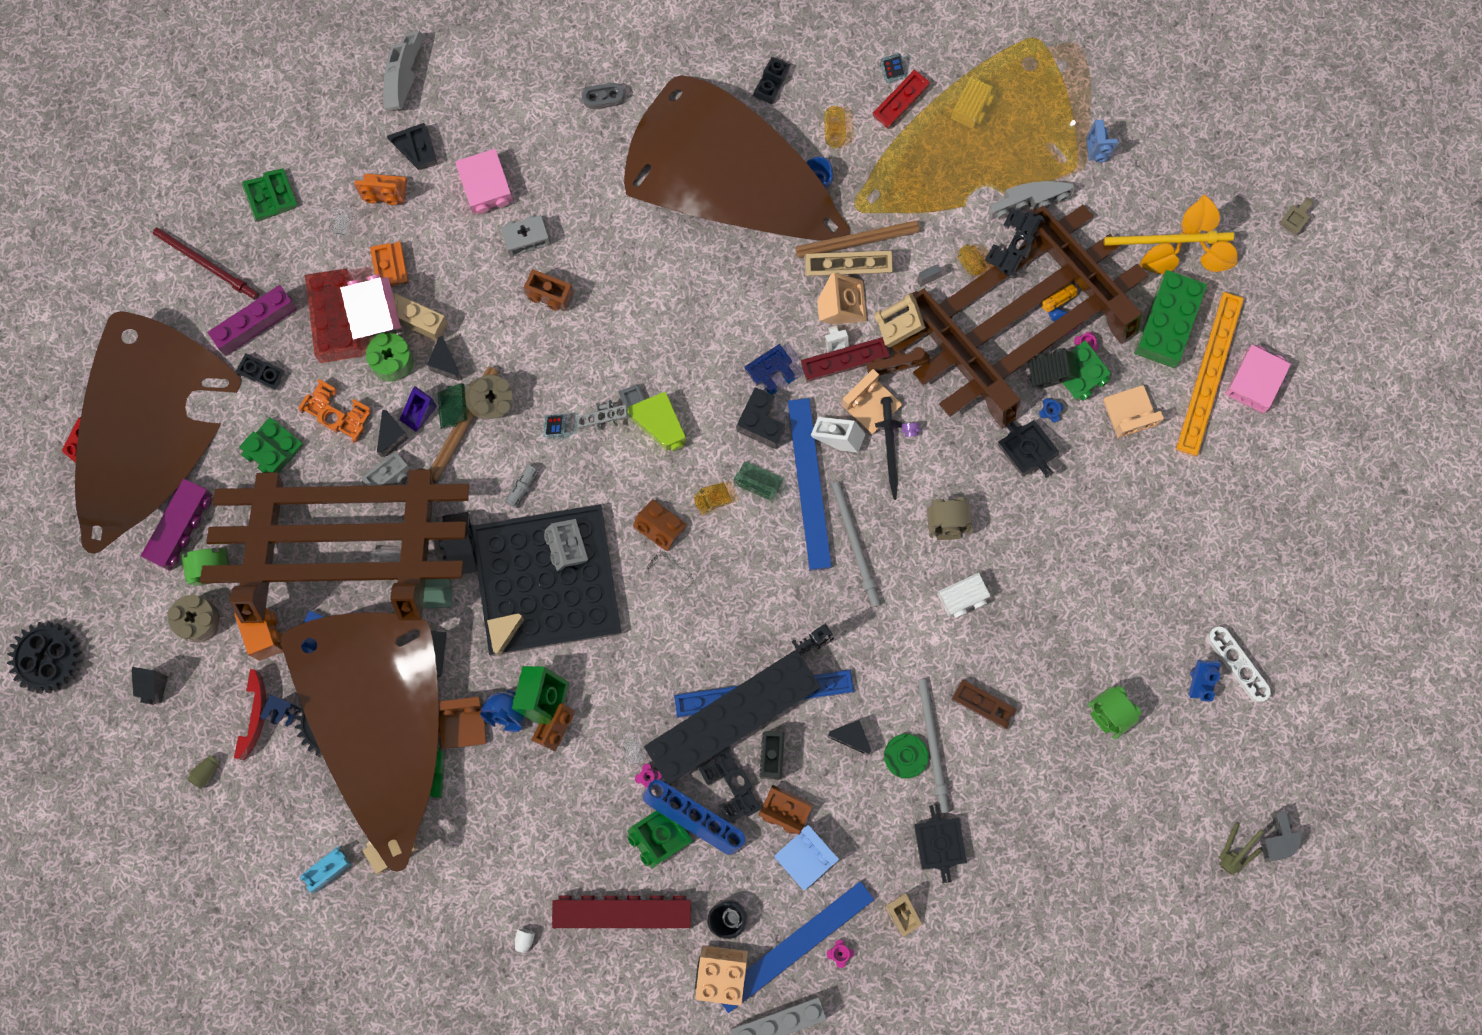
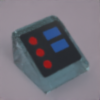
(893, 68)
(555, 426)

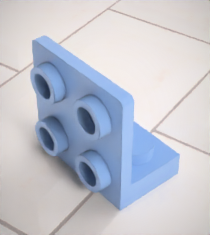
(806, 857)

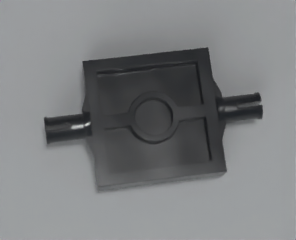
(1028, 448)
(940, 843)

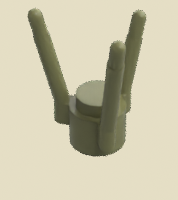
(1232, 862)

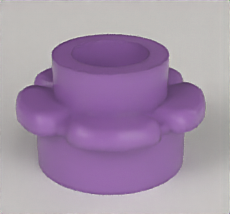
(910, 429)

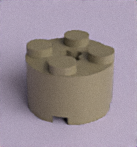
(500, 395)
(949, 519)
(181, 617)

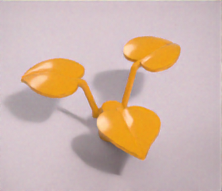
(1200, 216)

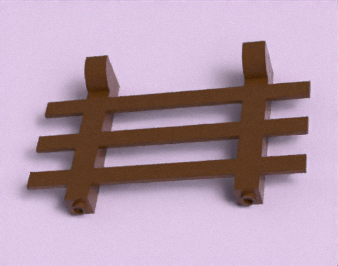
(962, 350)
(263, 532)

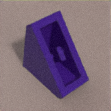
(417, 409)

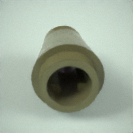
(203, 772)

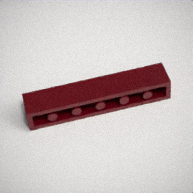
(621, 913)

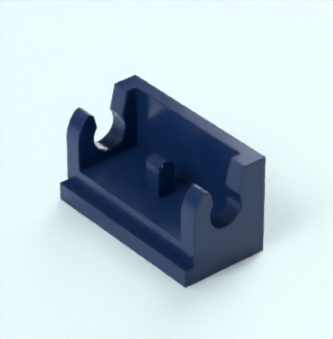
(277, 708)

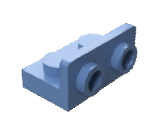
(1098, 145)

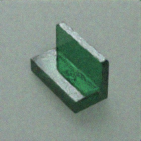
(758, 481)

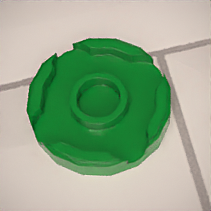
(900, 762)

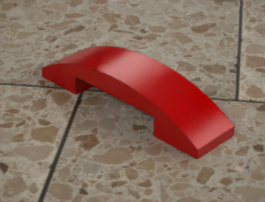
(246, 744)

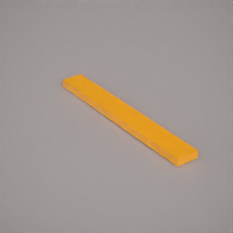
(1209, 374)

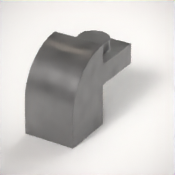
(1285, 842)

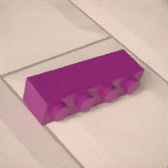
(252, 320)
(177, 524)

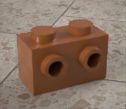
(548, 290)

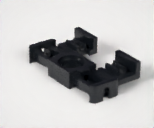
(1011, 260)
(818, 637)
(745, 799)

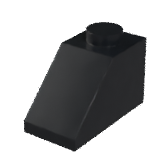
(148, 685)

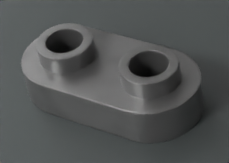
(602, 93)

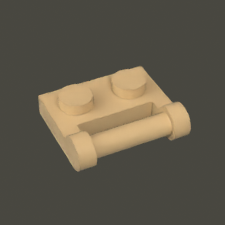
(903, 325)

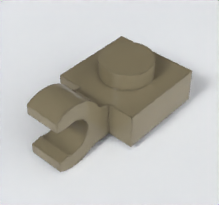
(1296, 217)

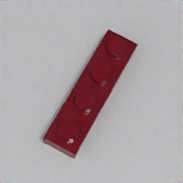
(843, 359)

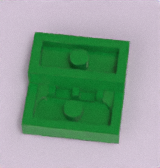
(269, 195)

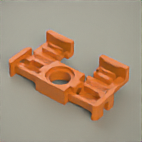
(320, 408)

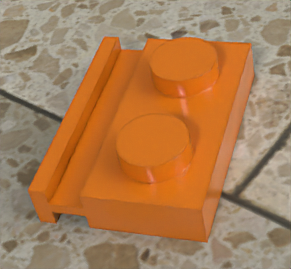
(389, 262)

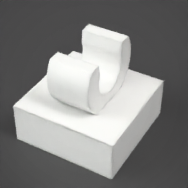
(836, 339)

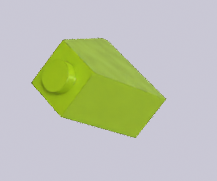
(659, 421)

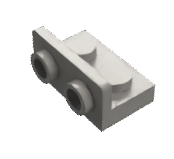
(388, 472)
(565, 544)

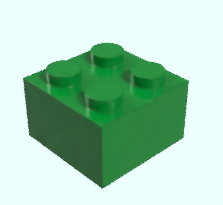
(539, 694)

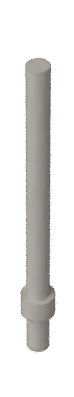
(868, 583)
(940, 789)

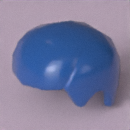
(822, 169)

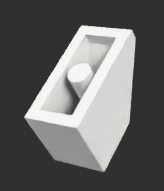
(839, 433)

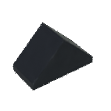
(442, 361)
(390, 435)
(852, 736)

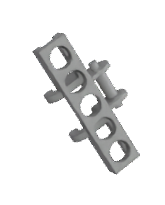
(614, 416)

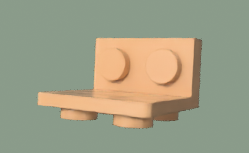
(865, 399)
(1131, 412)
(721, 975)

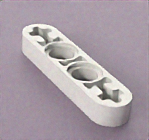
(1241, 662)

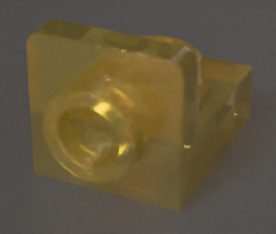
(712, 498)

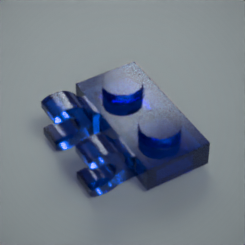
(768, 365)

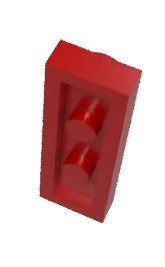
(901, 99)

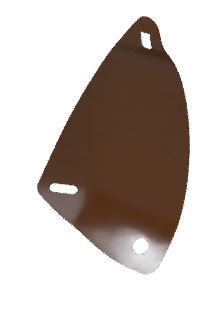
(725, 165)
(136, 426)
(372, 718)

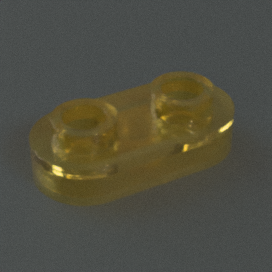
(834, 128)

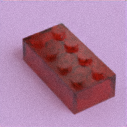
(329, 318)

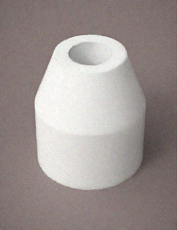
(523, 940)

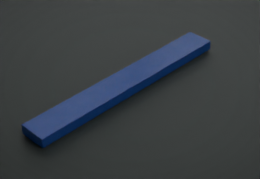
(809, 484)
(831, 684)
(803, 940)

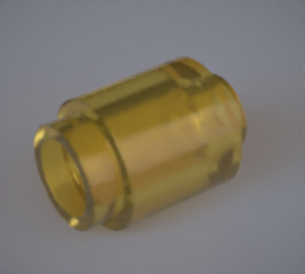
(972, 260)

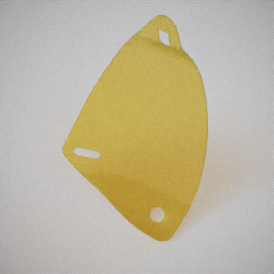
(950, 156)

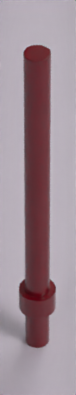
(237, 283)

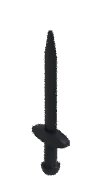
(888, 425)

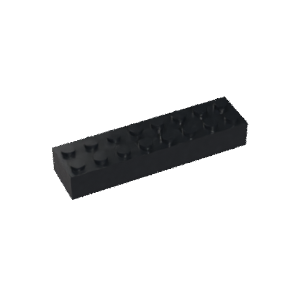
(732, 717)

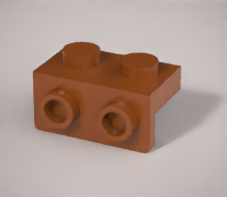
(659, 524)
(551, 734)
(785, 810)

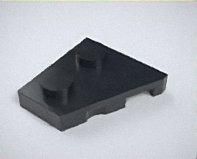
(415, 145)

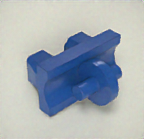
(1204, 679)

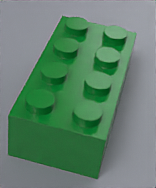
(1170, 319)

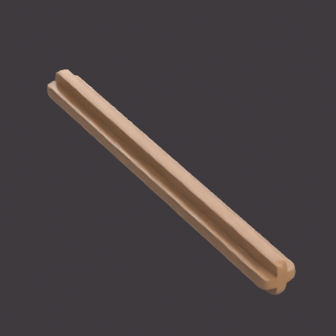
(858, 239)
(454, 439)

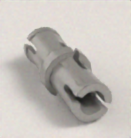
(521, 486)

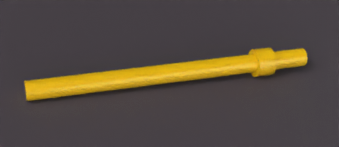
(1210, 237)

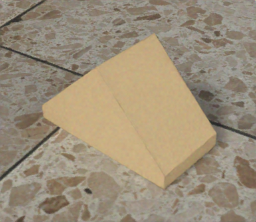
(503, 630)
(903, 914)

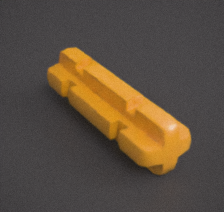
(1059, 298)

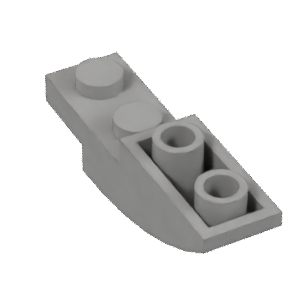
(398, 73)
(1032, 193)

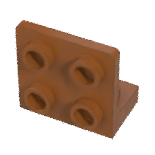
(461, 723)

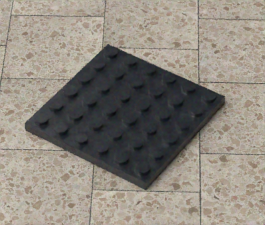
(521, 580)

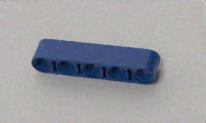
(682, 817)

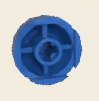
(499, 710)

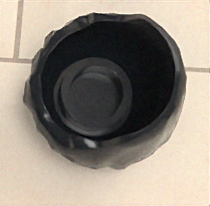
(727, 919)

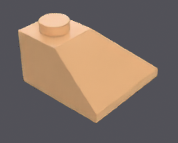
(842, 300)

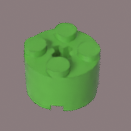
(392, 368)
(196, 559)
(1114, 711)

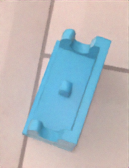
(325, 870)

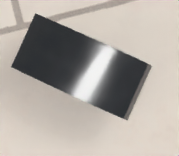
(772, 80)
(260, 371)

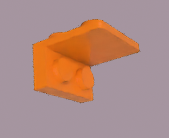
(382, 188)

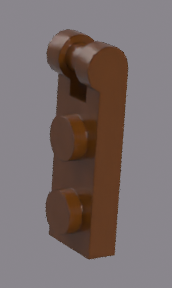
(899, 362)
(983, 704)

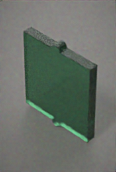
(452, 406)

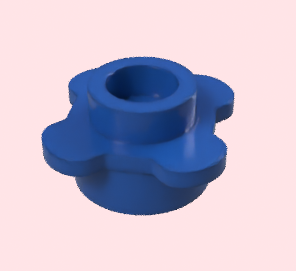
(1051, 404)

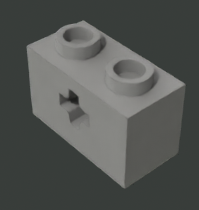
(535, 238)

